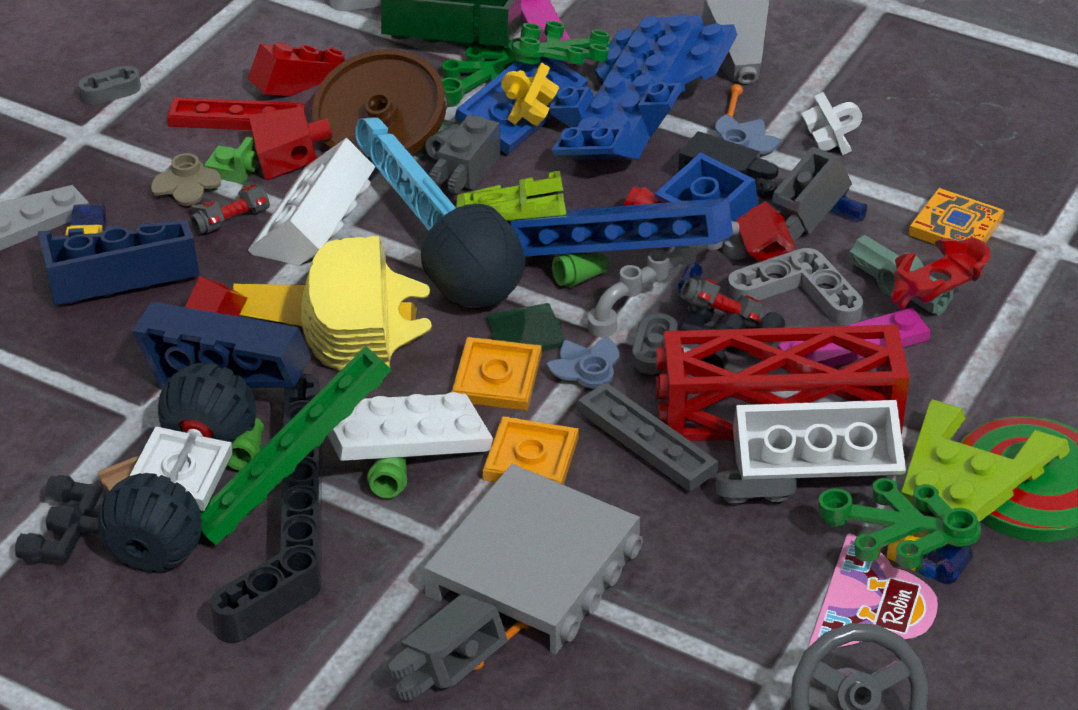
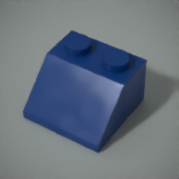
(710, 179)

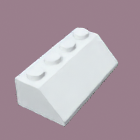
(315, 205)
(818, 440)

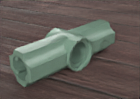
(881, 264)

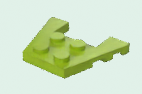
(513, 201)
(970, 475)

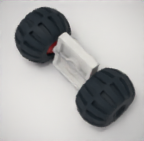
(155, 512)

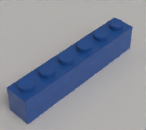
(626, 227)

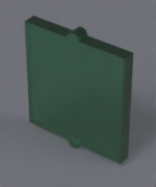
(529, 326)

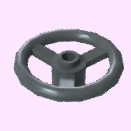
(845, 681)

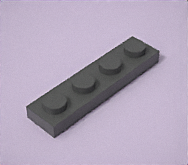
(648, 436)

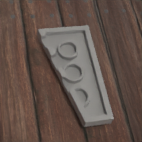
(42, 211)

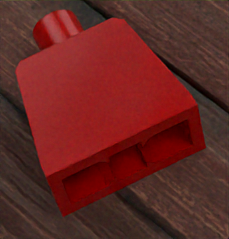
(286, 139)

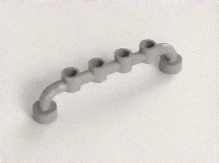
(603, 319)

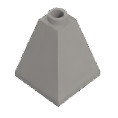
(750, 18)

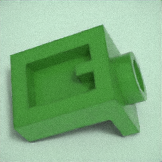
(233, 163)

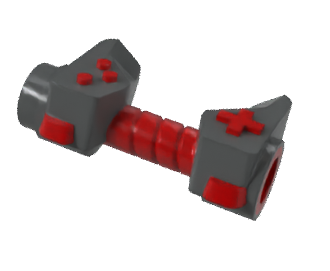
(210, 215)
(704, 292)

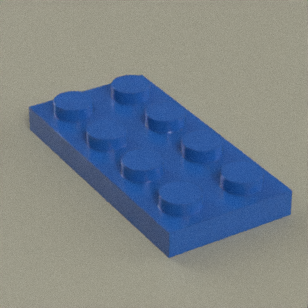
(496, 106)

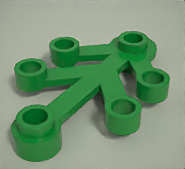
(574, 51)
(475, 64)
(950, 526)

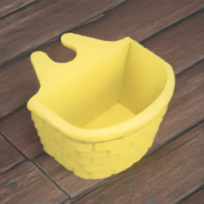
(355, 303)

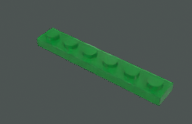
(292, 444)

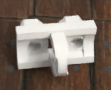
(825, 123)

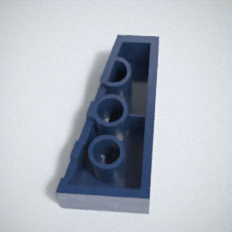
(117, 259)
(254, 349)

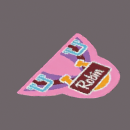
(875, 595)

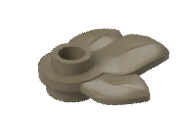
(186, 180)

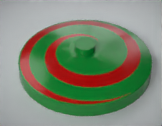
(1043, 507)

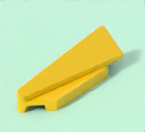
(283, 303)

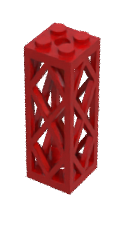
(754, 387)

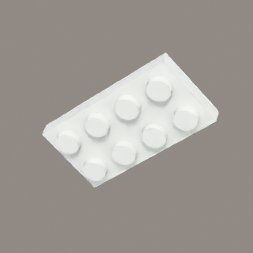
(411, 427)

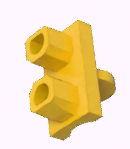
(527, 92)

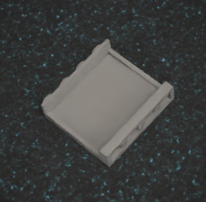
(536, 553)

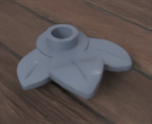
(746, 134)
(586, 365)

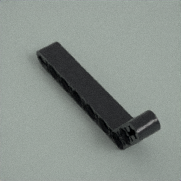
(295, 572)

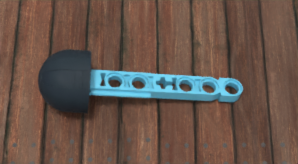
(468, 248)

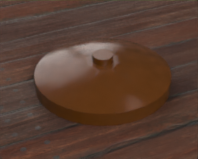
(385, 85)

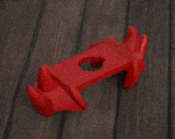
(961, 263)

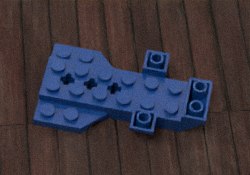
(638, 86)

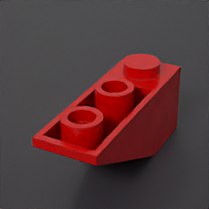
(291, 70)

